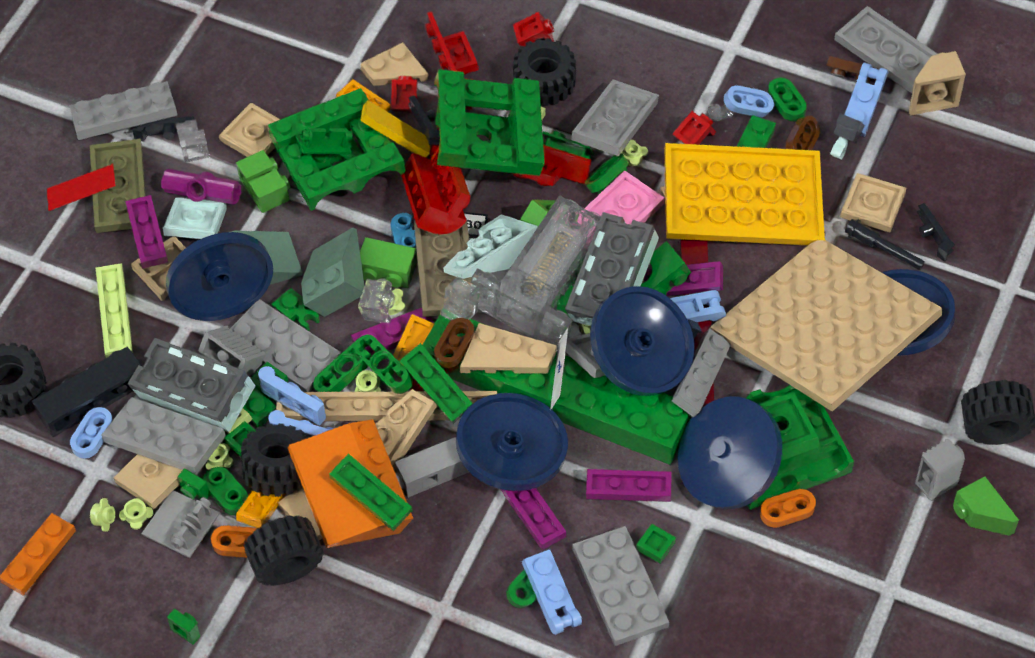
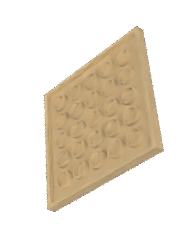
(826, 322)

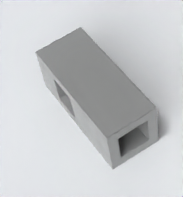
(429, 468)

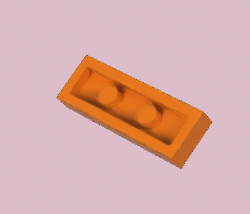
(37, 554)

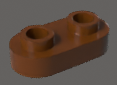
(804, 134)
(452, 344)

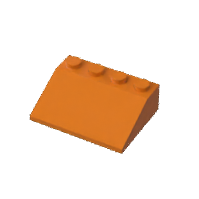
(336, 512)

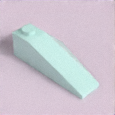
(493, 249)

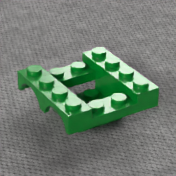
(513, 141)
(315, 172)
(810, 444)

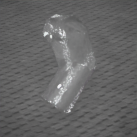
(719, 113)

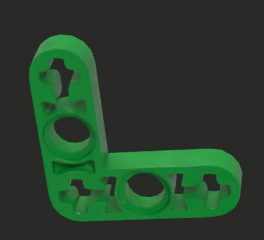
(363, 359)

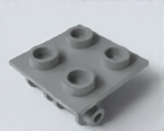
(181, 523)

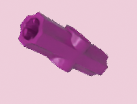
(189, 185)

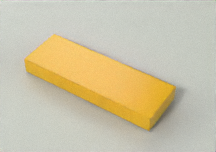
(395, 129)

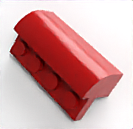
(435, 194)

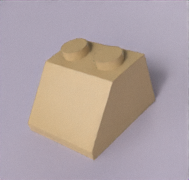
(938, 84)

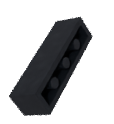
(93, 388)

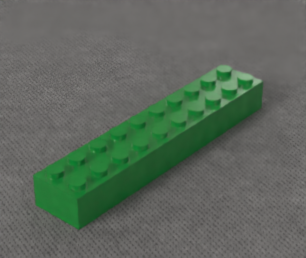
(587, 403)

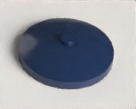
(219, 276)
(934, 291)
(642, 341)
(511, 441)
(730, 453)

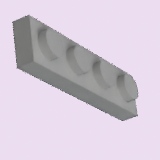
(702, 373)

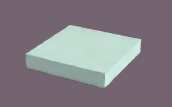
(194, 218)

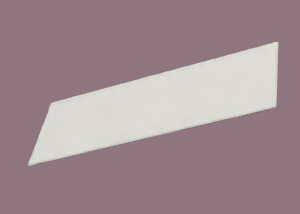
(559, 368)

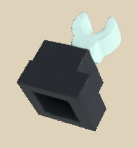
(847, 130)

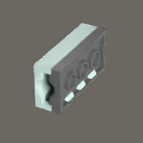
(613, 262)
(192, 384)

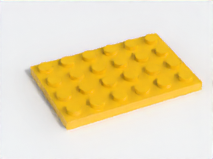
(743, 194)

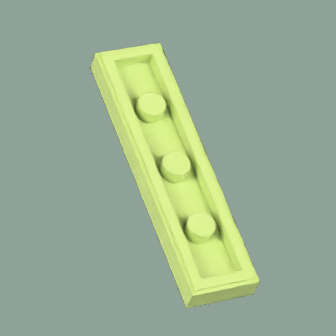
(113, 308)

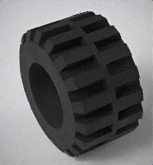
(547, 56)
(18, 396)
(998, 412)
(268, 461)
(283, 550)

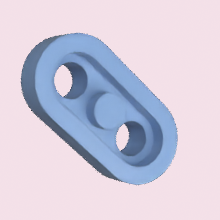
(745, 101)
(89, 433)

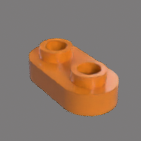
(786, 508)
(236, 535)

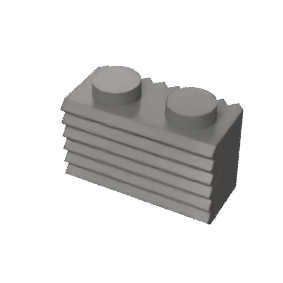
(232, 349)
(940, 469)

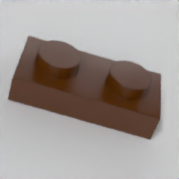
(842, 67)

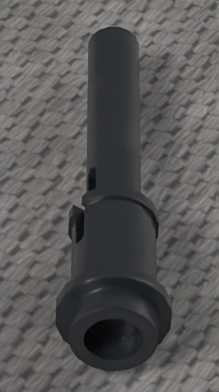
(872, 238)

